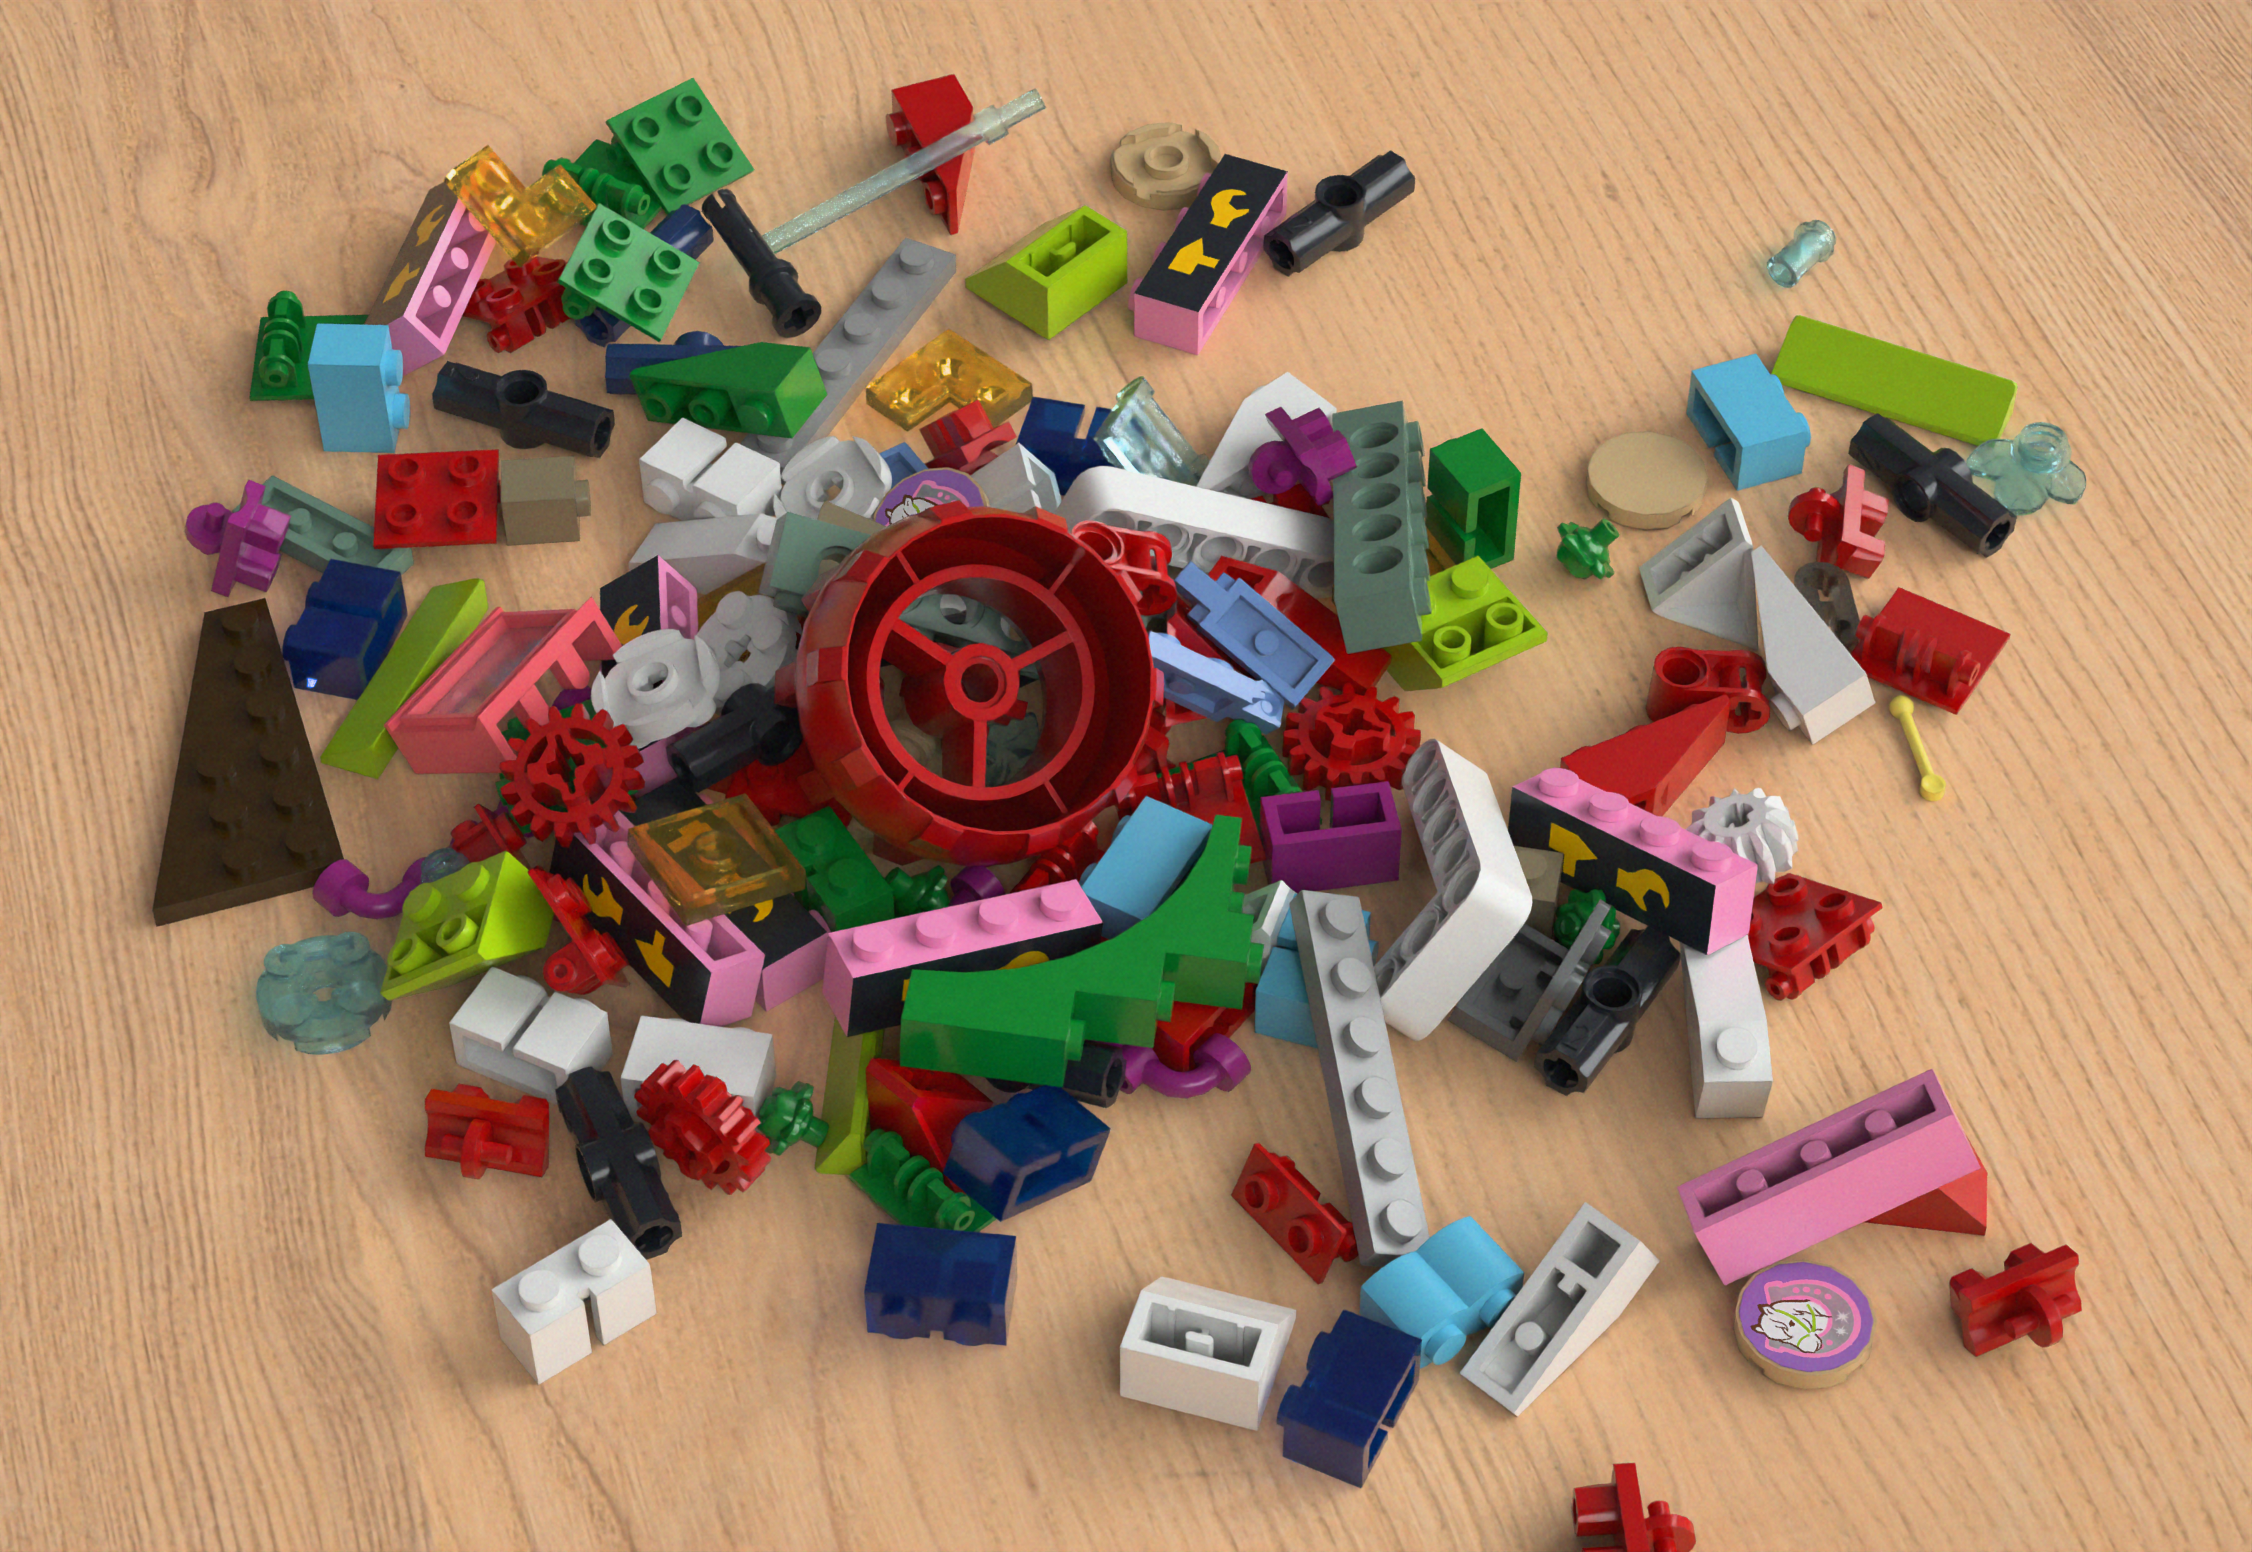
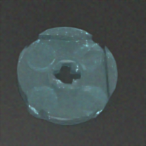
(319, 963)

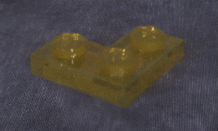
(516, 216)
(945, 373)

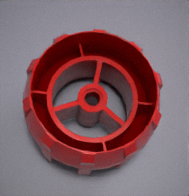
(1077, 631)

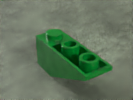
(737, 389)

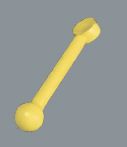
(1931, 786)

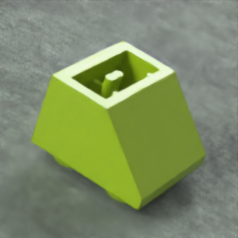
(1056, 271)
(1470, 629)
(466, 926)

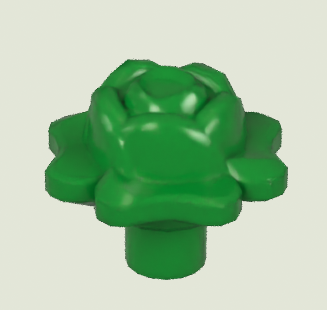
(1586, 549)
(918, 893)
(1574, 915)
(789, 1118)

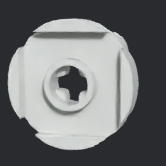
(826, 463)
(754, 626)
(679, 702)

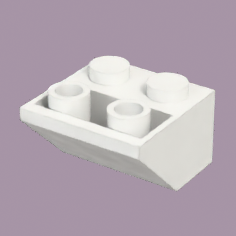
(1203, 1351)

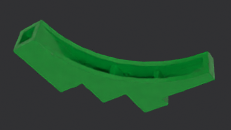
(1036, 1016)

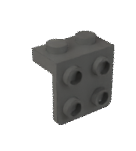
(1529, 986)

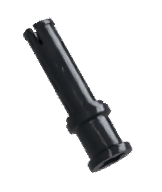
(771, 279)

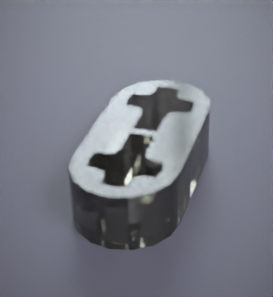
(1840, 609)

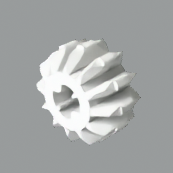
(1752, 828)

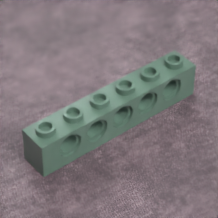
(1380, 530)
(793, 568)

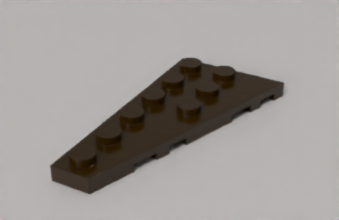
(246, 786)

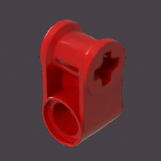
(1131, 551)
(1695, 676)

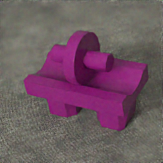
(1306, 455)
(244, 539)

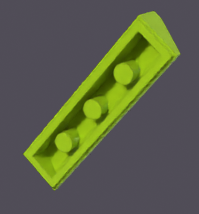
(1895, 381)
(431, 636)
(847, 1101)

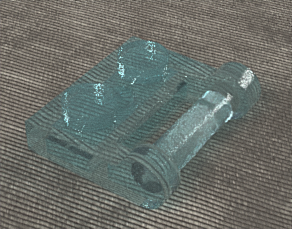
(1145, 440)

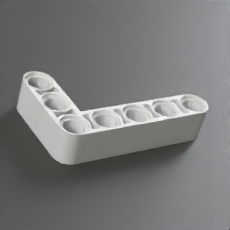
(1207, 524)
(1478, 896)

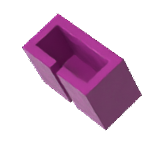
(1354, 851)

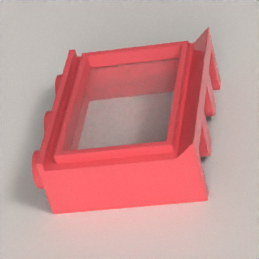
(456, 710)

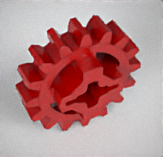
(1349, 740)
(544, 769)
(702, 1127)

